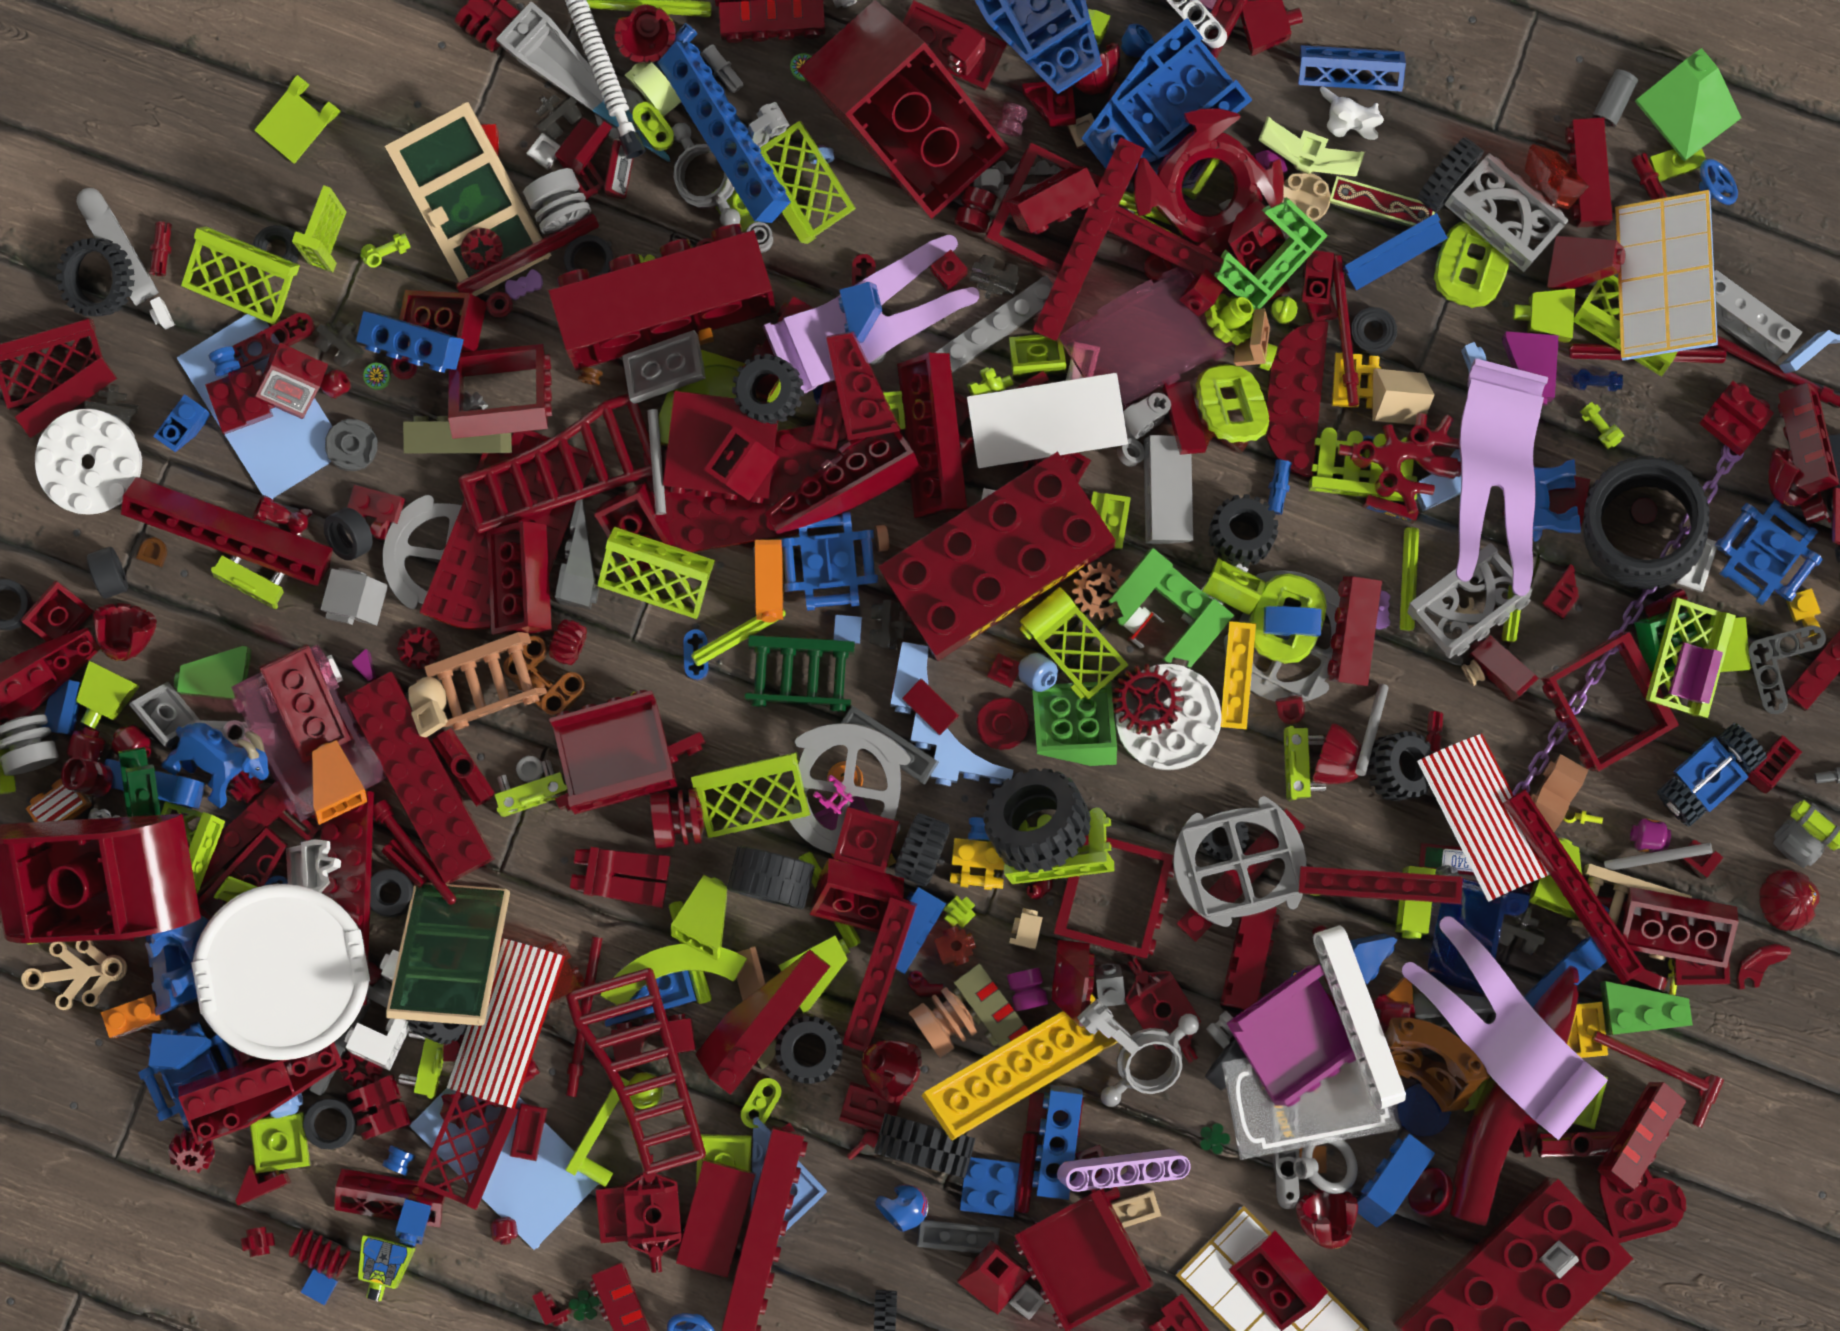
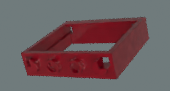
(1014, 187)
(500, 419)
(1642, 677)
(1154, 920)

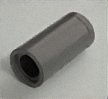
(1615, 97)

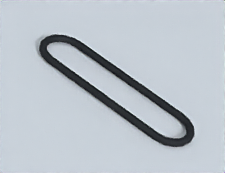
(1087, 643)

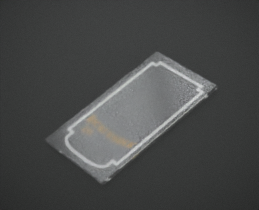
(1326, 1115)

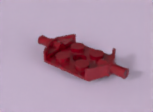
(1153, 989)
(657, 1236)

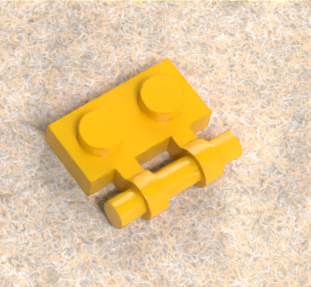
(1339, 394)
(977, 855)

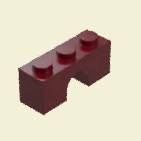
(681, 1031)

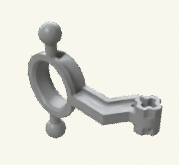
(769, 124)
(1100, 1018)

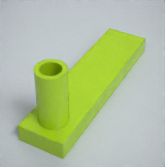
(579, 1161)

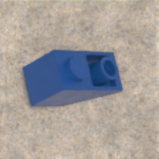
(861, 308)
(182, 424)
(1371, 952)
(176, 1051)
(412, 1223)

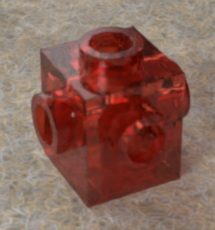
(945, 951)

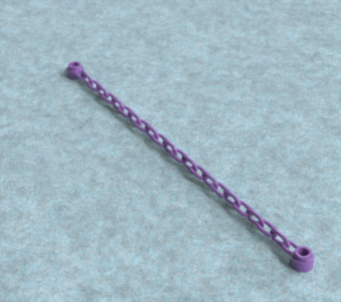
(1727, 457)

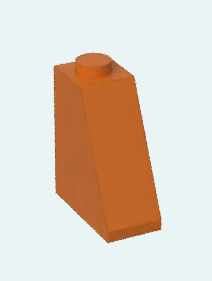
(769, 580)
(334, 783)

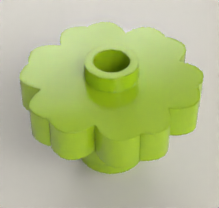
(1231, 318)

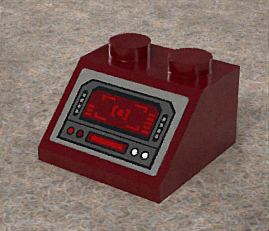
(290, 380)

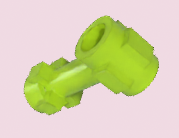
(372, 256)
(1609, 435)

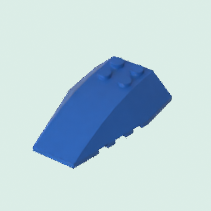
(1048, 35)
(1164, 84)

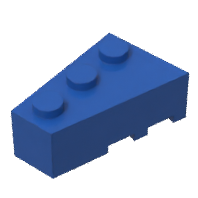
(924, 918)
(167, 961)
(1393, 1180)

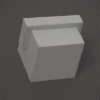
(353, 597)

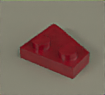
(1053, 107)

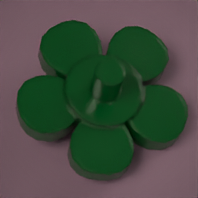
(1214, 1138)
(584, 1306)

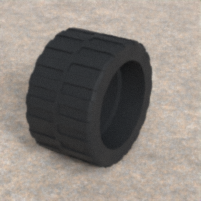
(770, 877)

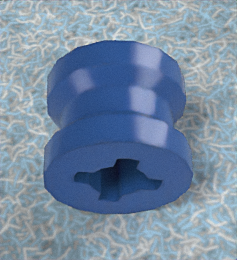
(224, 361)
(977, 829)
(398, 1160)

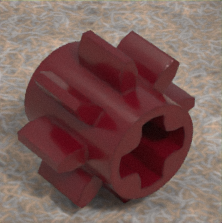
(245, 787)
(257, 1242)

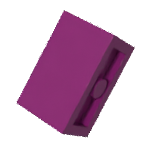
(1695, 673)

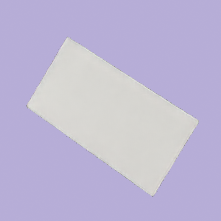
(1047, 419)

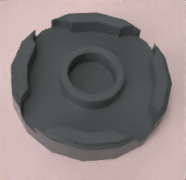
(351, 445)

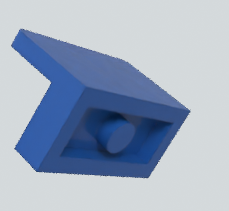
(63, 709)

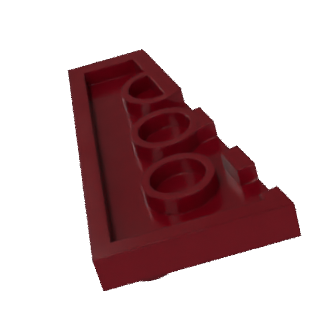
(860, 395)

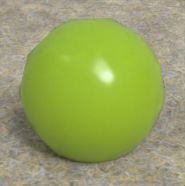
(647, 1098)

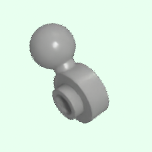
(1134, 448)

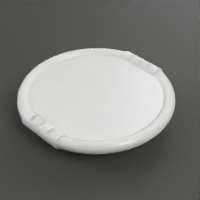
(280, 971)

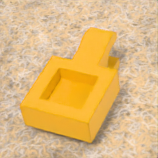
(1804, 608)

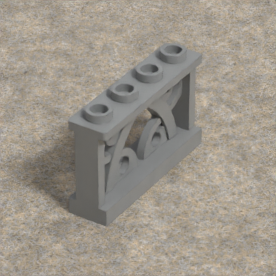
(1508, 187)
(1432, 602)

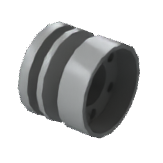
(556, 200)
(25, 745)

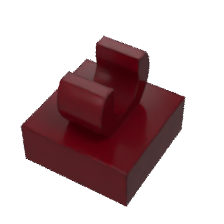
(1004, 670)

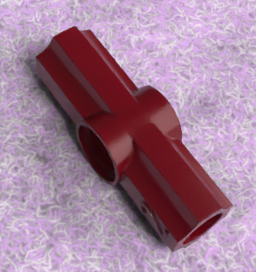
(455, 752)
(1594, 1144)

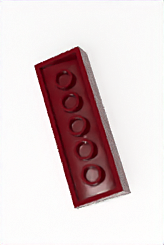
(932, 434)

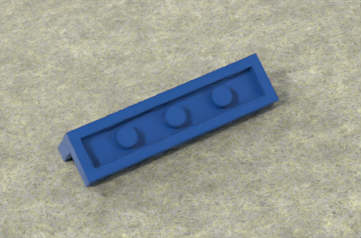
(1355, 59)
(1395, 252)

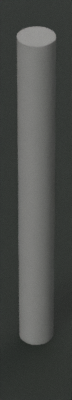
(656, 460)
(1371, 730)
(1660, 856)

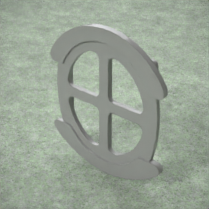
(397, 547)
(1311, 687)
(854, 738)
(1189, 875)

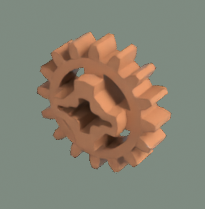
(1087, 586)

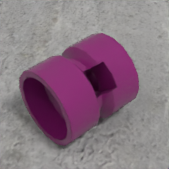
(1027, 989)

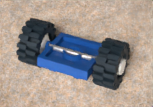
(1711, 774)

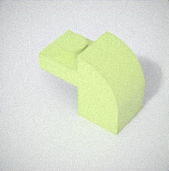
(653, 86)

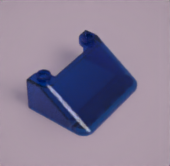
(1482, 920)

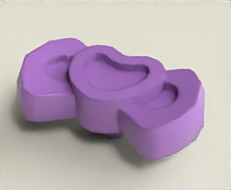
(524, 285)
(1383, 614)

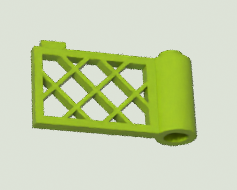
(1052, 615)

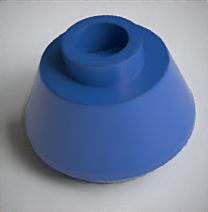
(1136, 41)

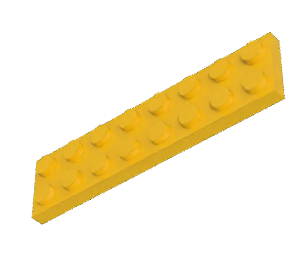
(1012, 1073)

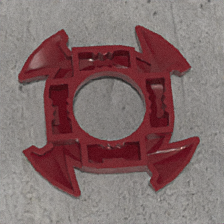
(1207, 141)

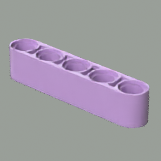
(1134, 1175)

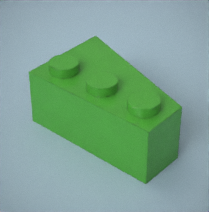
(1637, 1009)

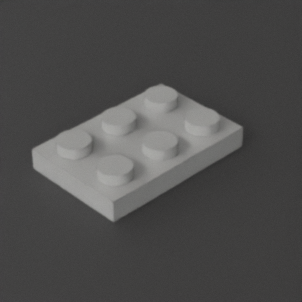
(663, 367)

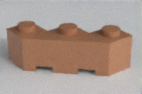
(1558, 789)

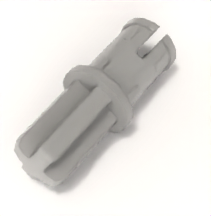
(722, 69)

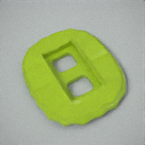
(1454, 257)
(1248, 401)
(1274, 594)

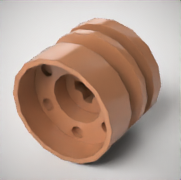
(943, 1022)

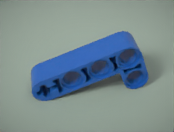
(169, 787)
(1584, 957)

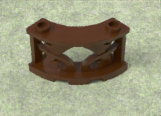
(1448, 1084)

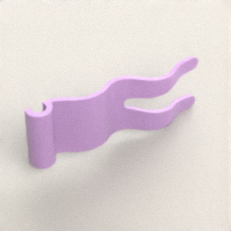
(803, 336)
(1498, 451)
(1519, 1045)

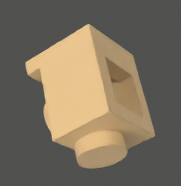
(1026, 929)

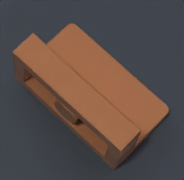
(1255, 348)
(751, 975)

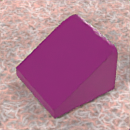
(364, 665)

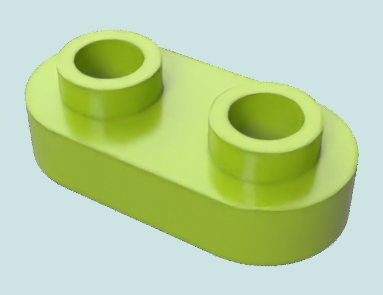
(653, 127)
(761, 1103)

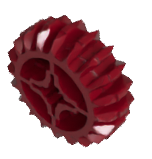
(1138, 692)

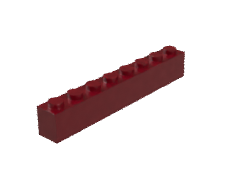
(226, 531)
(763, 1230)

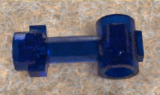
(1584, 378)

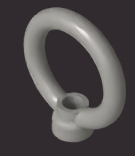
(1308, 1167)

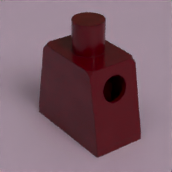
(1267, 24)

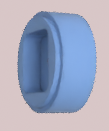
(828, 154)

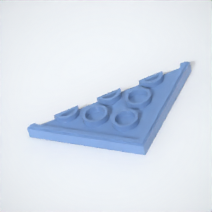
(807, 1190)

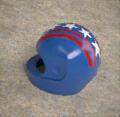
(906, 1210)

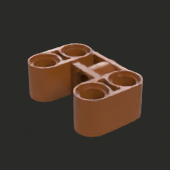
(539, 681)

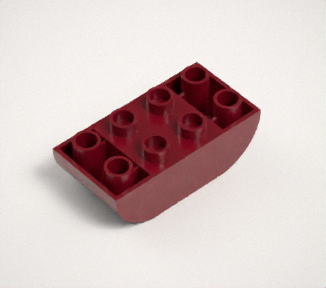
(95, 879)

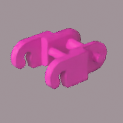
(840, 790)

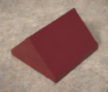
(56, 613)

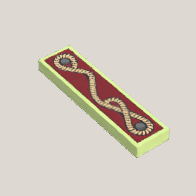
(1379, 202)

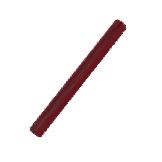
(528, 254)
(1608, 352)

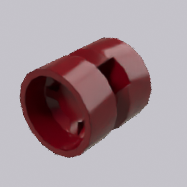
(974, 214)
(87, 776)

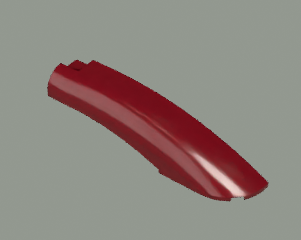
(1499, 1116)

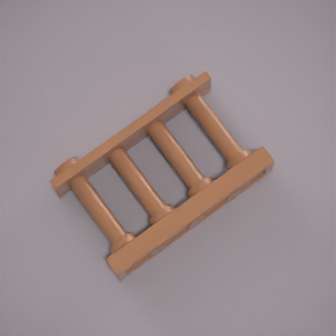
(467, 663)

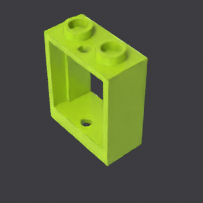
(1414, 916)

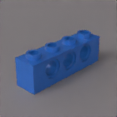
(374, 332)
(1057, 1099)

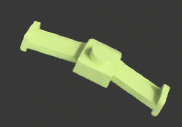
(1309, 152)

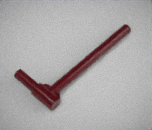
(1708, 1087)

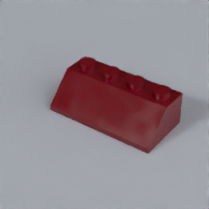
(519, 578)
(1679, 927)

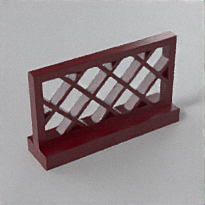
(42, 341)
(486, 1162)

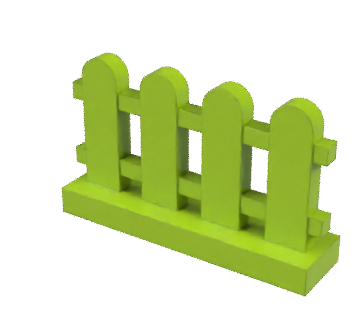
(1350, 483)
(1088, 860)

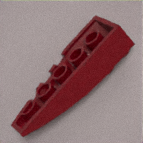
(851, 478)
(757, 1021)

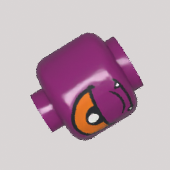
(1650, 836)

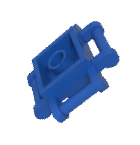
(1767, 552)
(829, 562)
(201, 1067)

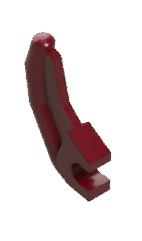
(1758, 961)

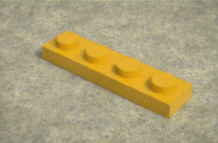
(1238, 674)

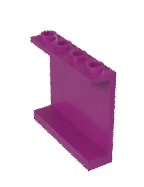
(1293, 1037)

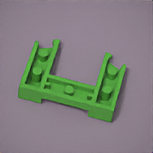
(1303, 240)
(1207, 614)

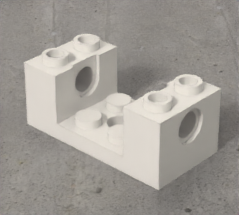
(373, 1045)

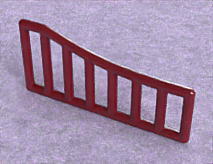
(537, 453)
(612, 1068)

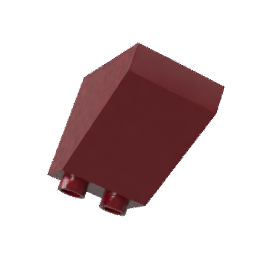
(904, 108)

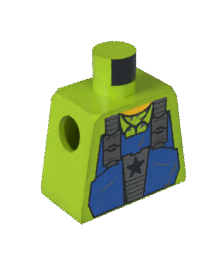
(382, 1264)

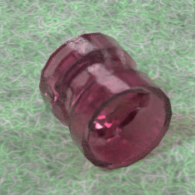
(1012, 119)

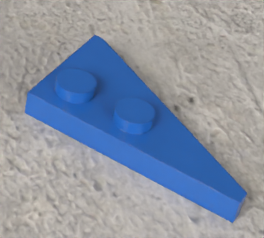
(674, 991)

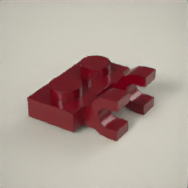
(378, 505)
(1180, 1316)

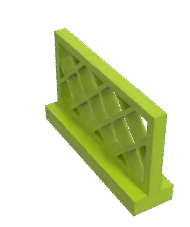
(793, 213)
(321, 231)
(251, 256)
(1607, 328)
(660, 557)
(1713, 637)
(746, 772)
(201, 841)

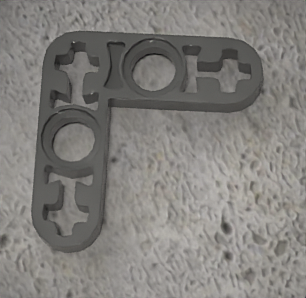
(1774, 654)

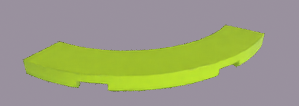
(672, 960)

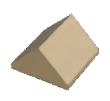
(1400, 396)

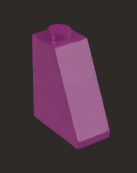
(1535, 355)

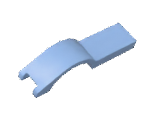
(1809, 350)

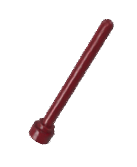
(383, 813)

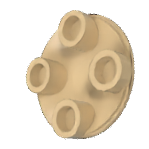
(1308, 194)

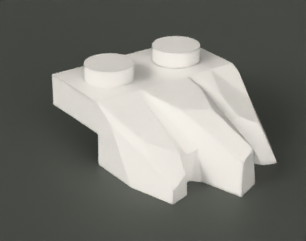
(310, 864)

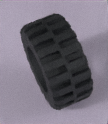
(1048, 844)

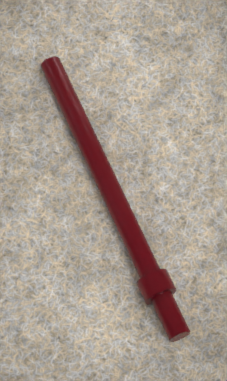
(1350, 378)
(1825, 393)
(575, 1068)

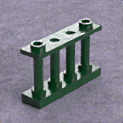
(788, 648)
(138, 783)

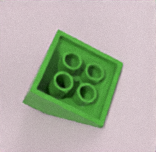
(1690, 105)
(1075, 727)

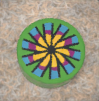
(796, 63)
(377, 376)

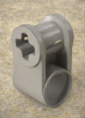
(1146, 414)

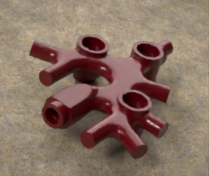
(1395, 452)

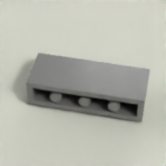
(1167, 492)

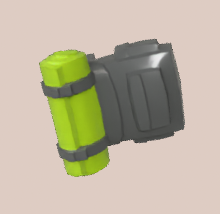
(1807, 834)

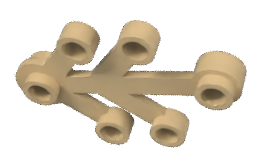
(80, 973)

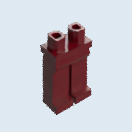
(601, 878)

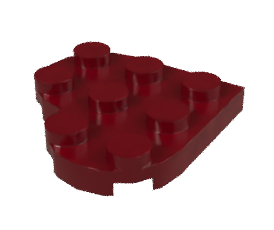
(1647, 1210)

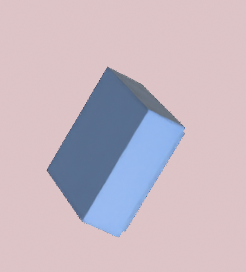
(847, 628)

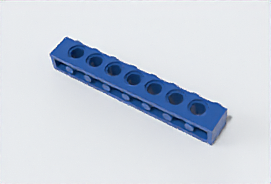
(724, 132)

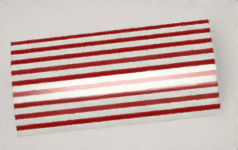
(1472, 799)
(499, 1052)

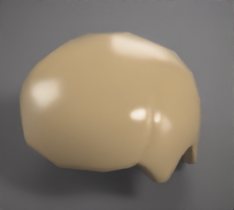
(425, 691)

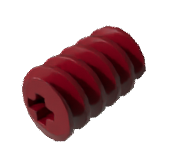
(319, 1254)

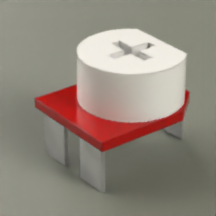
(1137, 622)

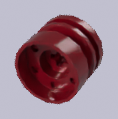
(676, 818)

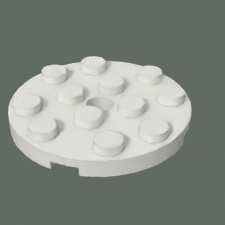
(61, 467)
(1188, 737)

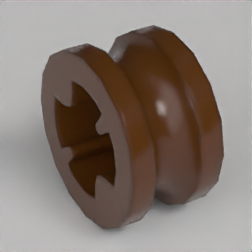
(590, 376)

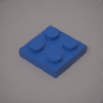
(990, 1187)

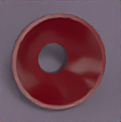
(1424, 1190)

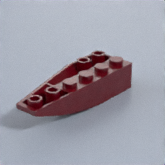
(40, 671)
(250, 1092)

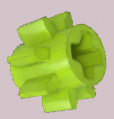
(959, 911)

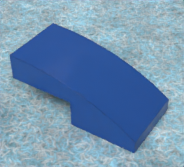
(1292, 620)

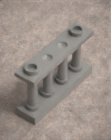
(1752, 320)

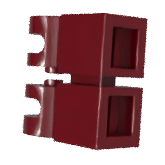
(497, 11)
(389, 1115)

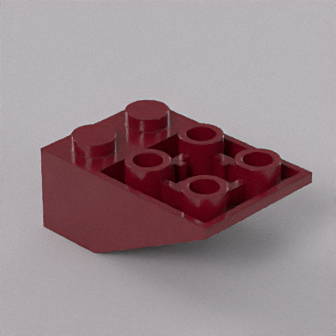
(1073, 978)

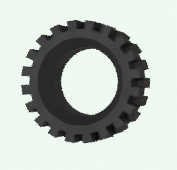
(924, 1146)

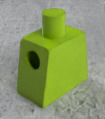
(1549, 313)
(103, 694)

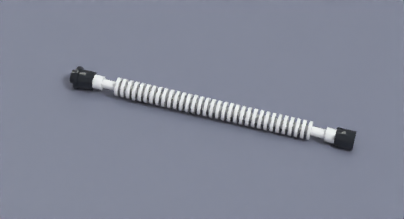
(605, 76)

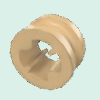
(1473, 672)

